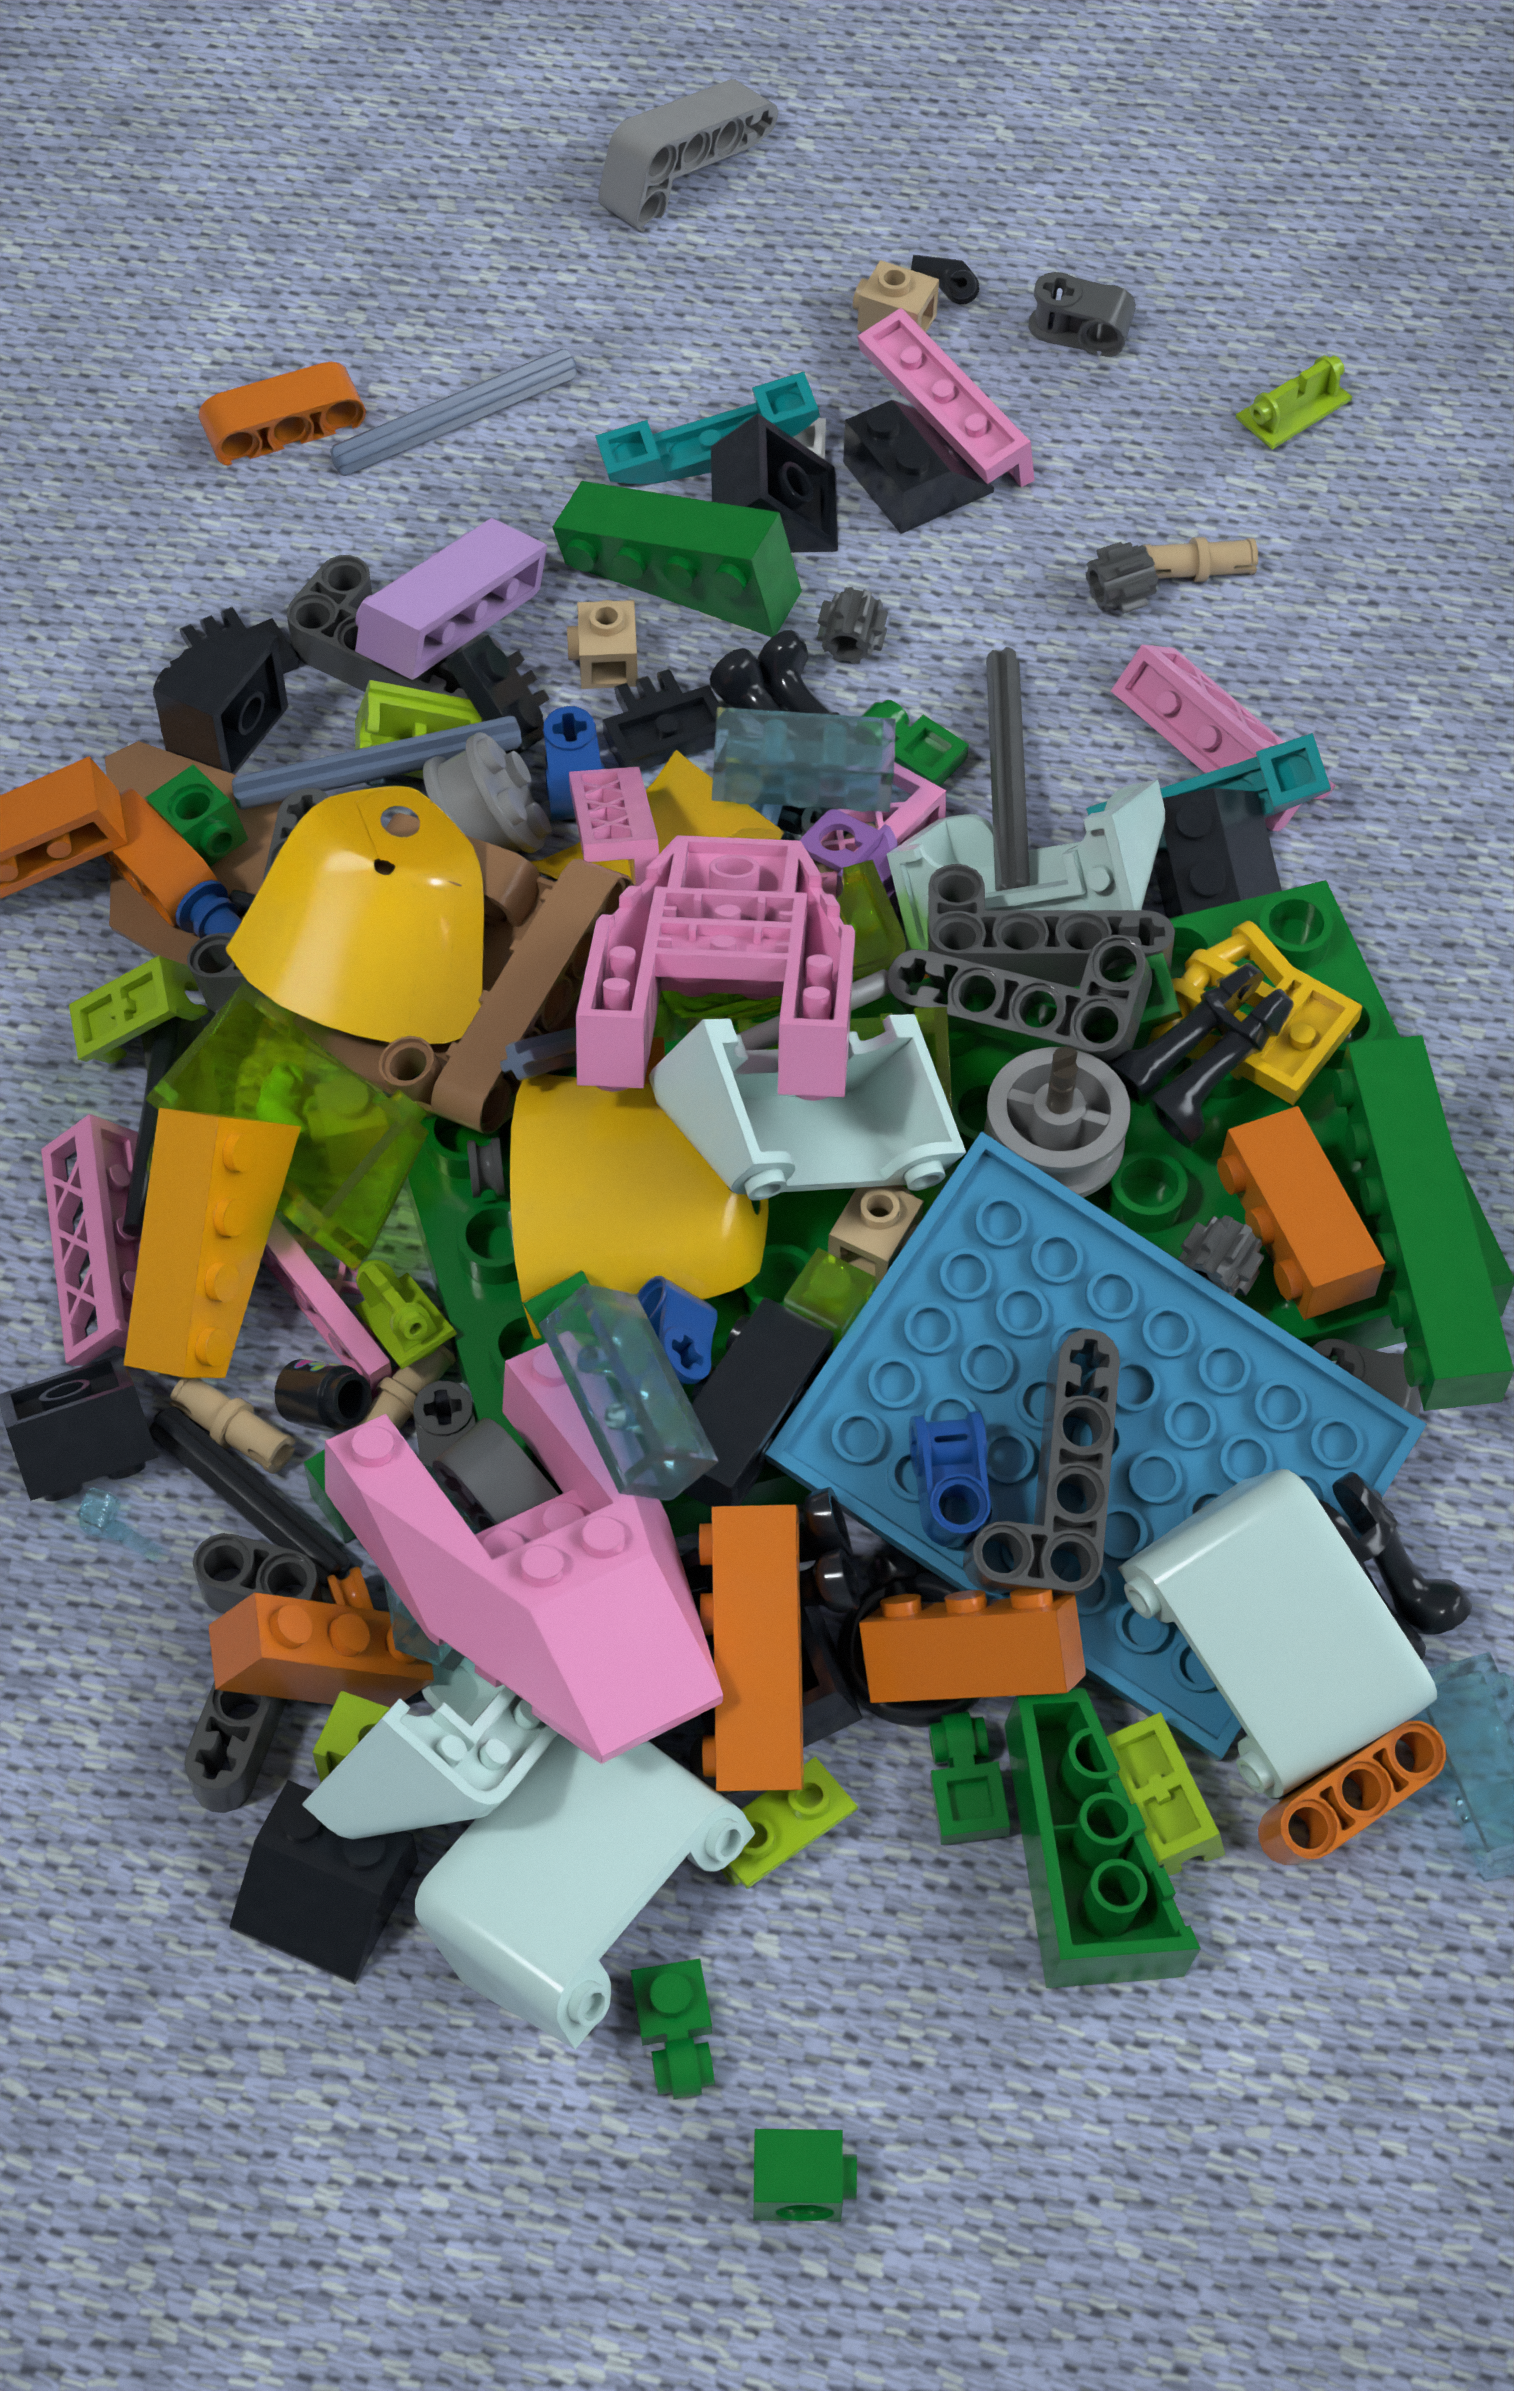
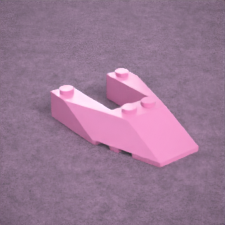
(721, 922)
(560, 1604)

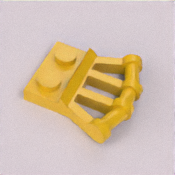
(1310, 1033)

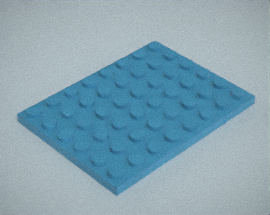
(1201, 1403)

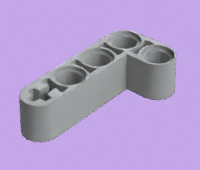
(677, 140)

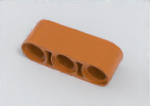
(281, 411)
(156, 858)
(1382, 1786)

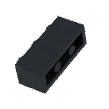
(753, 1394)

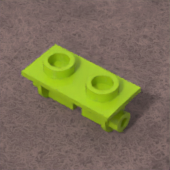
(1297, 403)
(400, 1313)
(789, 1823)

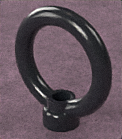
(891, 1577)

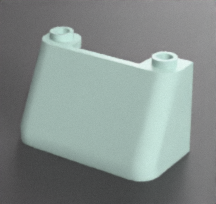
(1095, 874)
(763, 1143)
(1282, 1628)
(435, 1765)
(563, 1871)

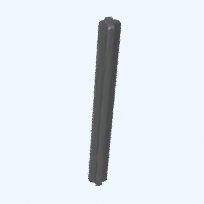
(1007, 771)

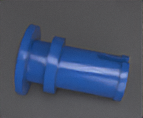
(207, 910)

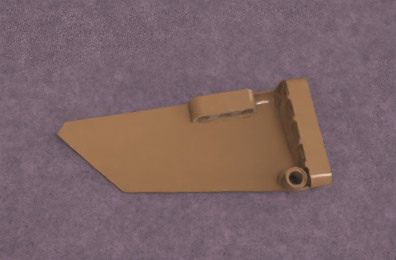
(532, 953)

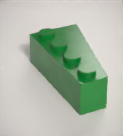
(685, 551)
(1092, 1876)

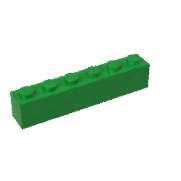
(1422, 1224)

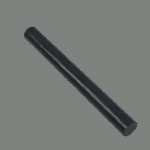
(161, 1060)

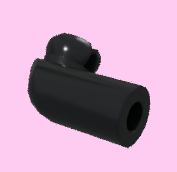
(954, 277)

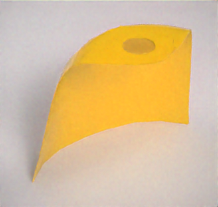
(681, 807)
(364, 945)
(621, 1196)

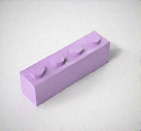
(450, 598)

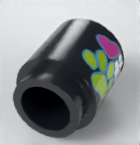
(322, 1394)

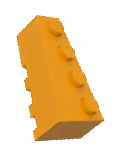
(203, 1237)

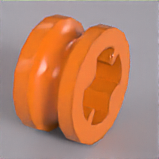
(350, 1591)

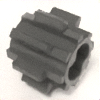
(1121, 577)
(852, 625)
(1223, 1254)

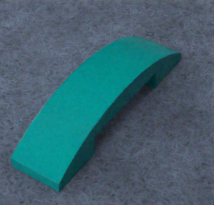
(640, 457)
(1280, 775)

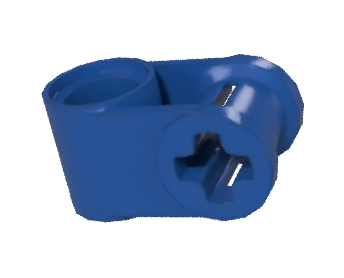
(569, 747)
(682, 1326)
(950, 1462)

